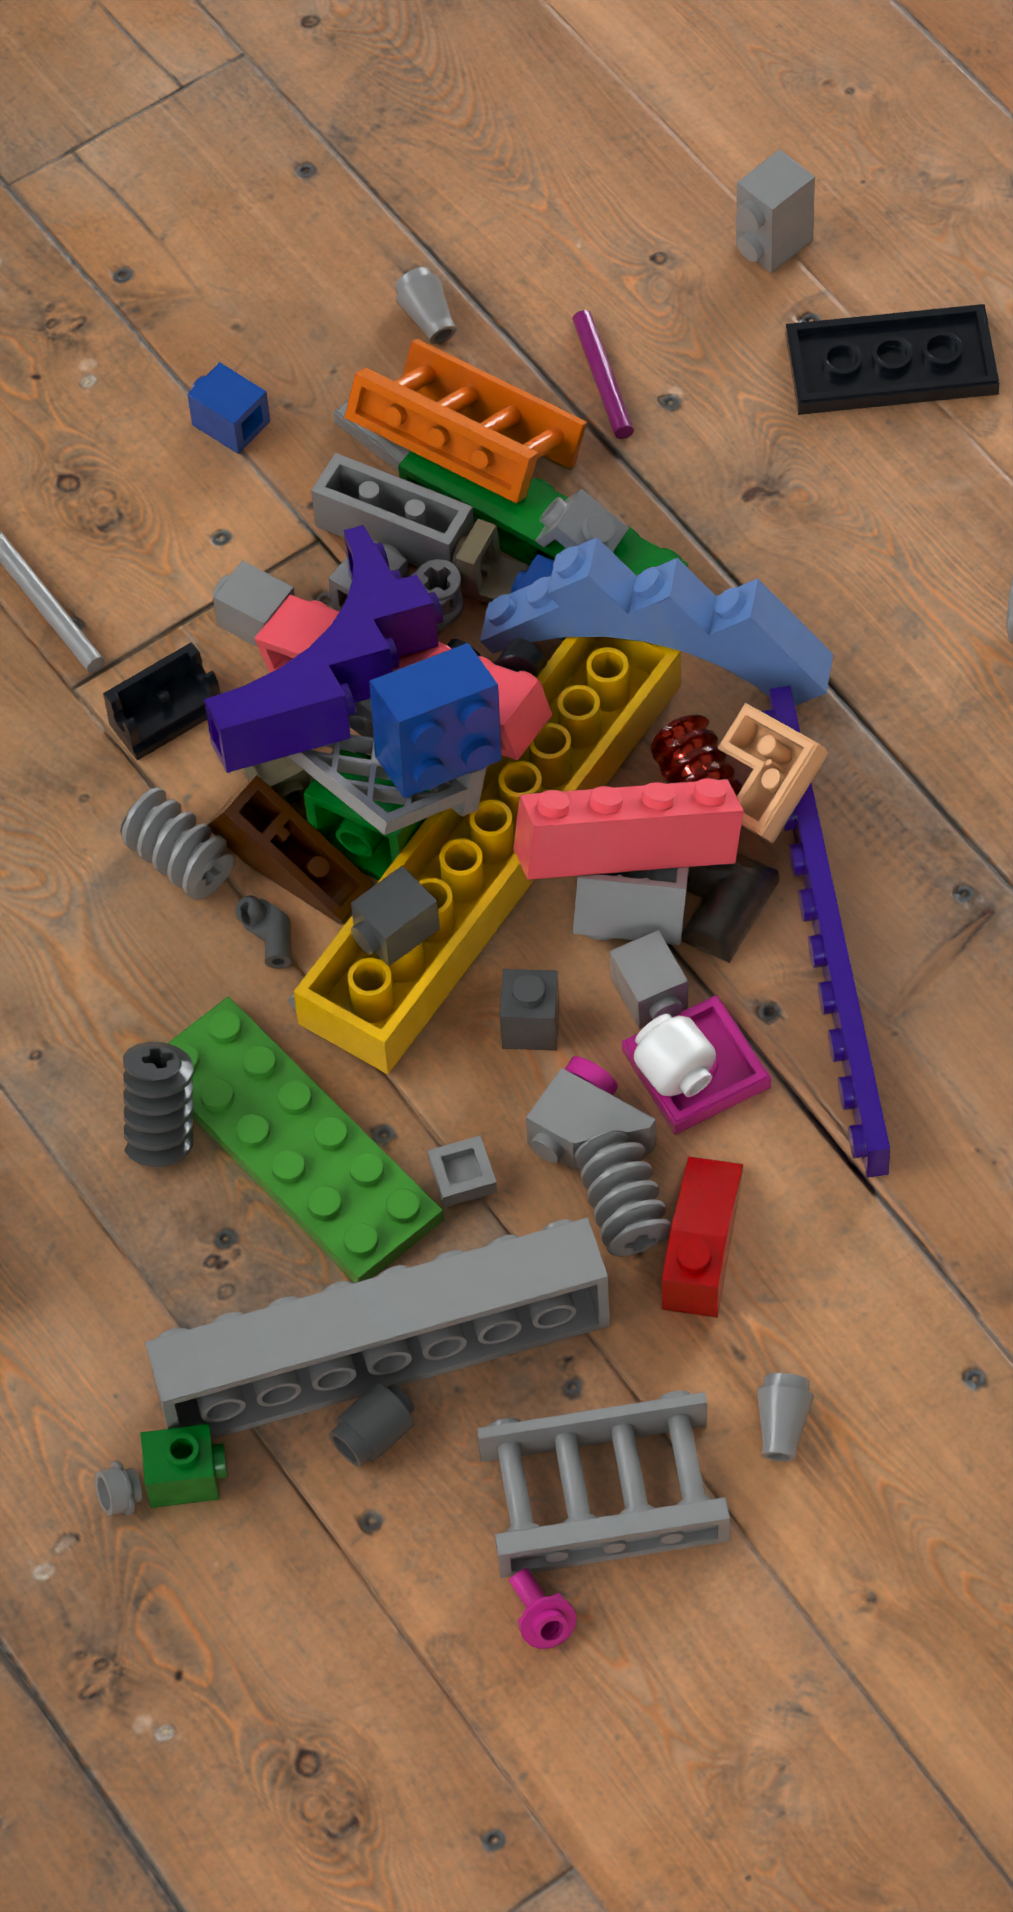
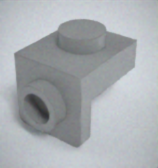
(579, 521)

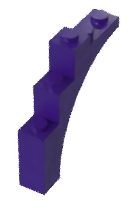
(316, 691)

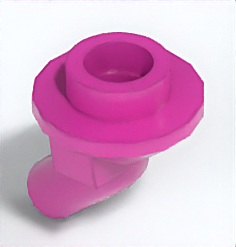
(546, 1619)

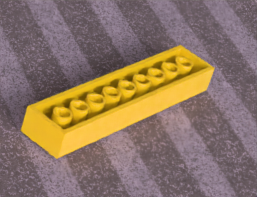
(601, 706)

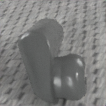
(270, 926)

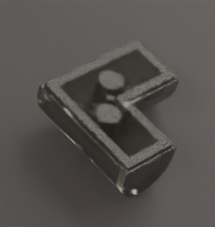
(730, 903)

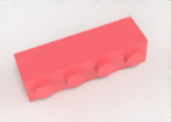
(627, 828)

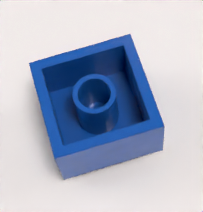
(436, 720)

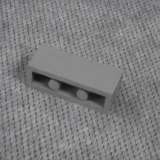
(393, 510)

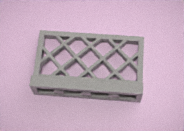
(459, 794)

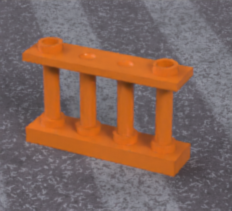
(465, 420)

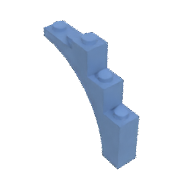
(669, 607)

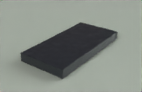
(891, 359)

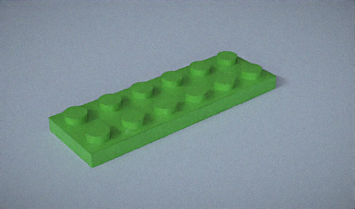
(302, 1145)

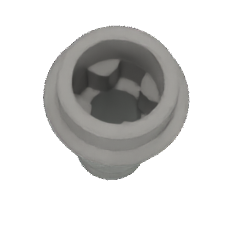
(424, 301)
(783, 1412)

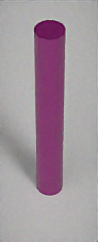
(603, 374)

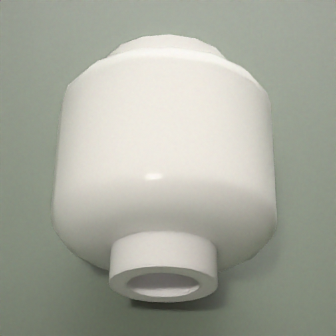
(674, 1056)

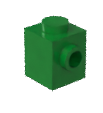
(182, 1465)

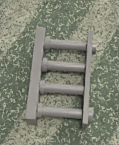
(583, 1536)

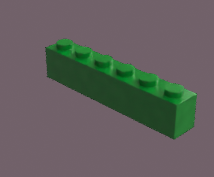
(519, 523)

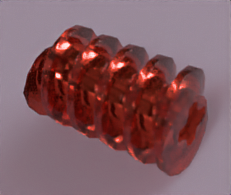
(689, 753)

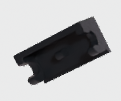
(161, 701)

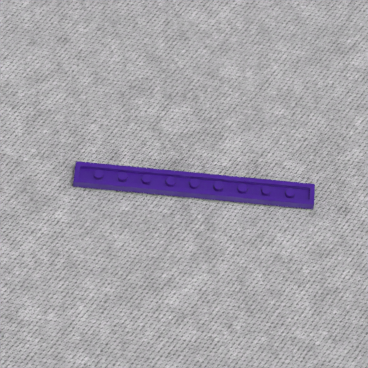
(829, 950)

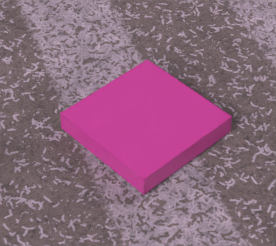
(735, 1073)

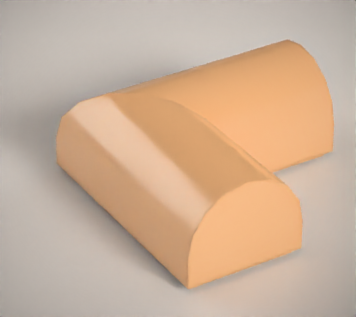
(781, 765)

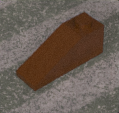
(288, 850)

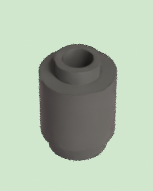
(373, 1424)

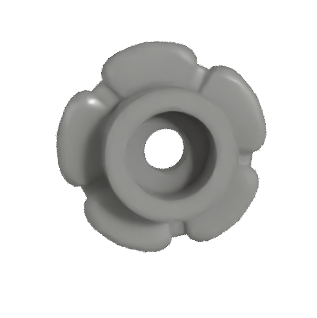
(118, 1489)

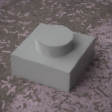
(462, 1171)

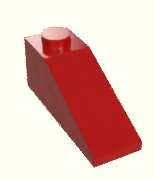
(701, 1237)

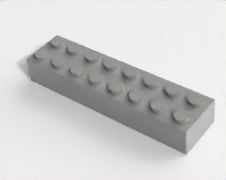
(382, 1330)

